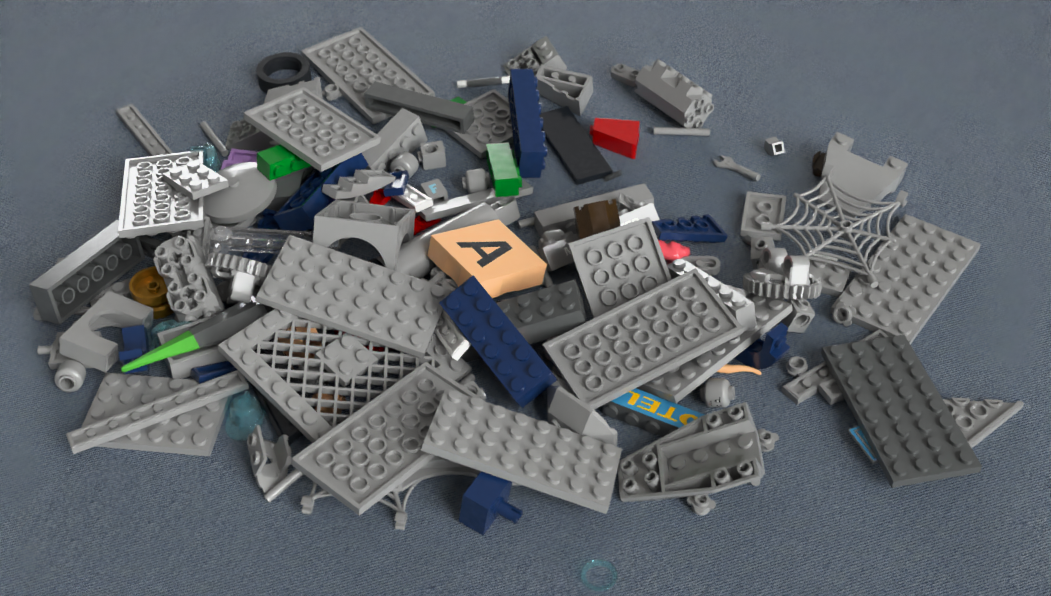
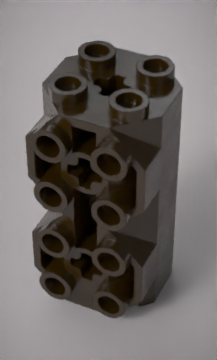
(596, 218)

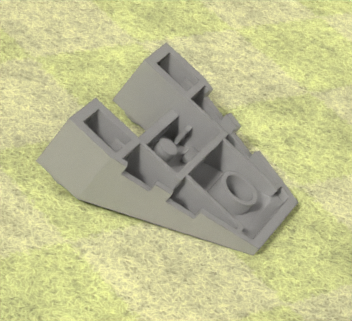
(859, 175)

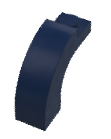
(135, 346)
(765, 353)

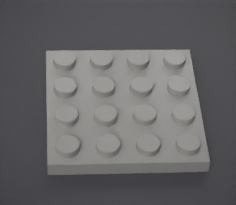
(490, 123)
(619, 265)

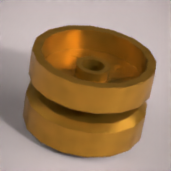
(150, 289)

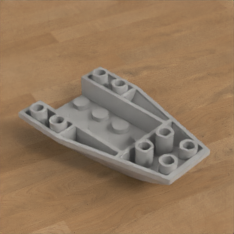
(695, 459)

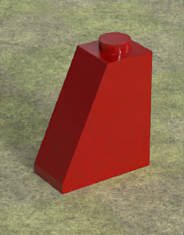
(616, 135)

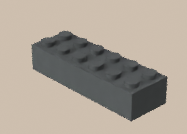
(85, 274)
(542, 314)

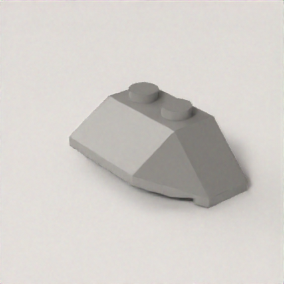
(573, 414)

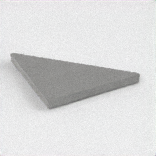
(980, 418)

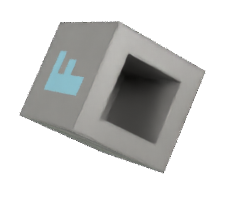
(434, 190)

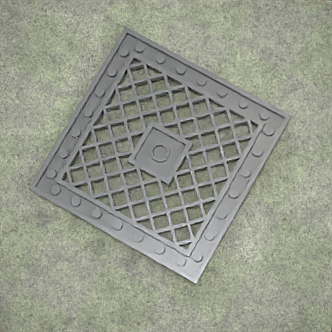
(343, 358)

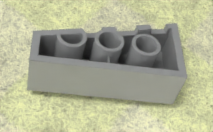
(399, 135)

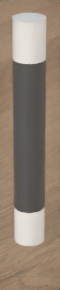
(483, 82)

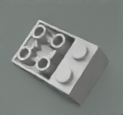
(536, 55)
(246, 137)

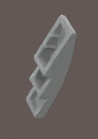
(361, 184)

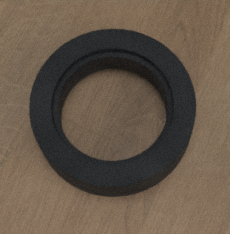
(278, 62)

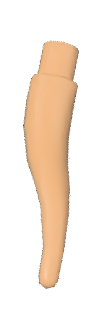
(738, 368)

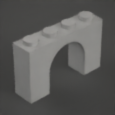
(110, 310)

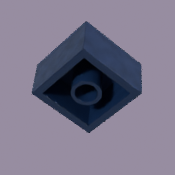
(485, 501)

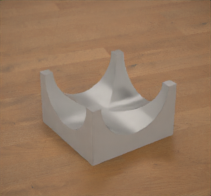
(378, 224)

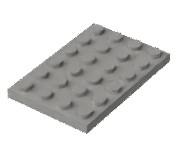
(312, 128)
(184, 434)

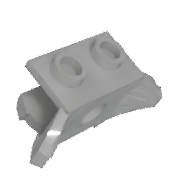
(279, 453)

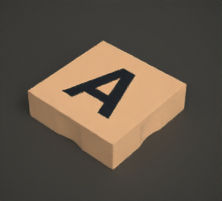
(490, 254)

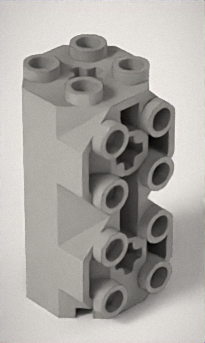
(674, 94)
(188, 281)

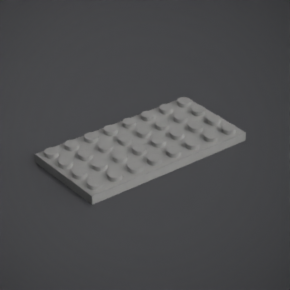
(355, 63)
(154, 205)
(911, 278)
(354, 296)
(642, 339)
(685, 378)
(379, 442)
(523, 450)

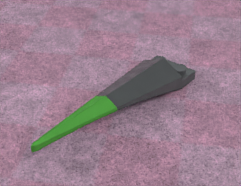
(207, 333)

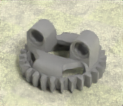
(241, 274)
(782, 276)

